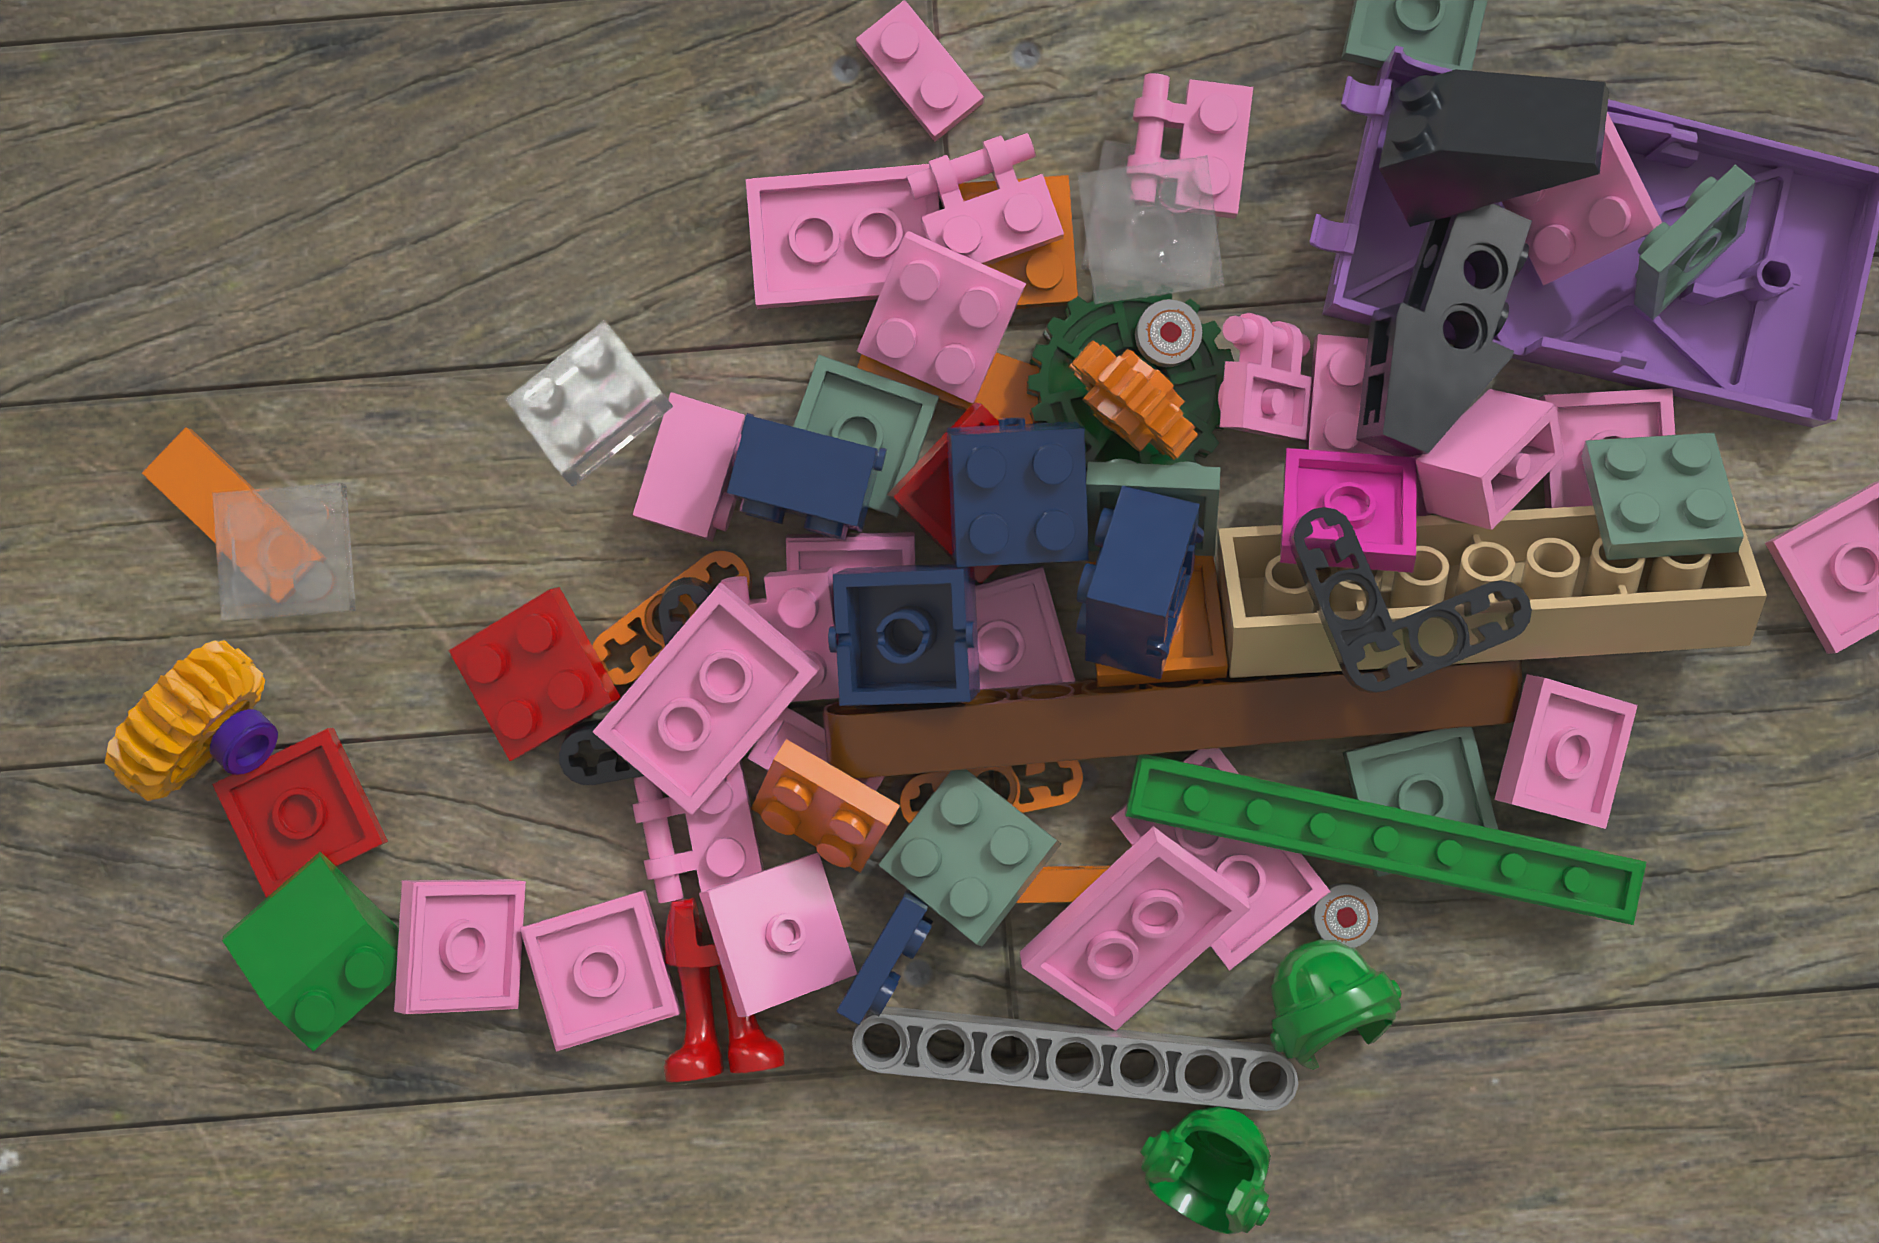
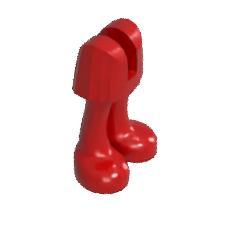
(700, 1053)

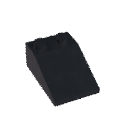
(1488, 139)

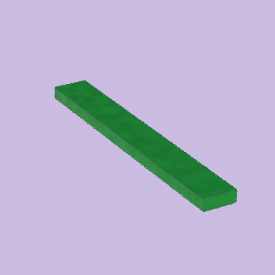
(1385, 838)

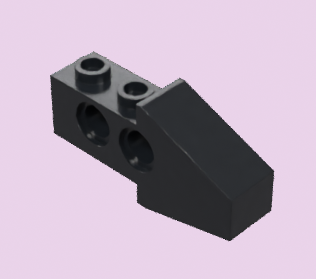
(1411, 374)

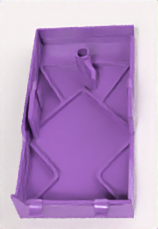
(1751, 334)

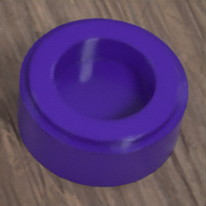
(244, 742)

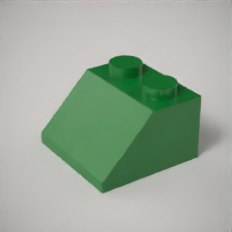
(316, 951)

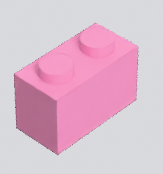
(1490, 458)
(691, 469)

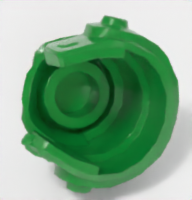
(1325, 993)
(1211, 1169)

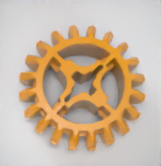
(174, 722)

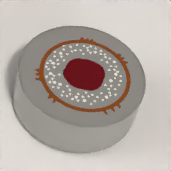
(1168, 333)
(1345, 915)

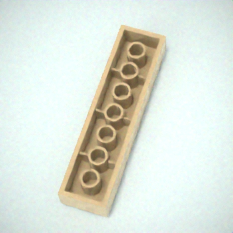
(1551, 553)

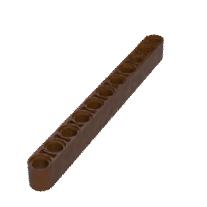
(1100, 722)

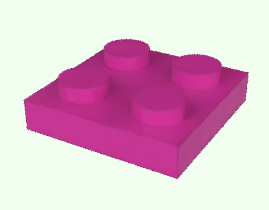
(1372, 493)

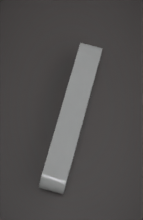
(1100, 1076)

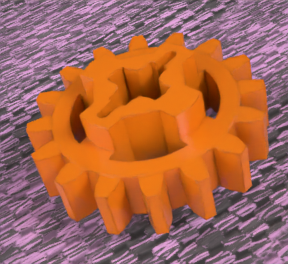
(1133, 400)

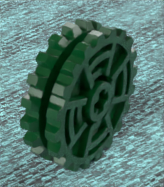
(1115, 326)

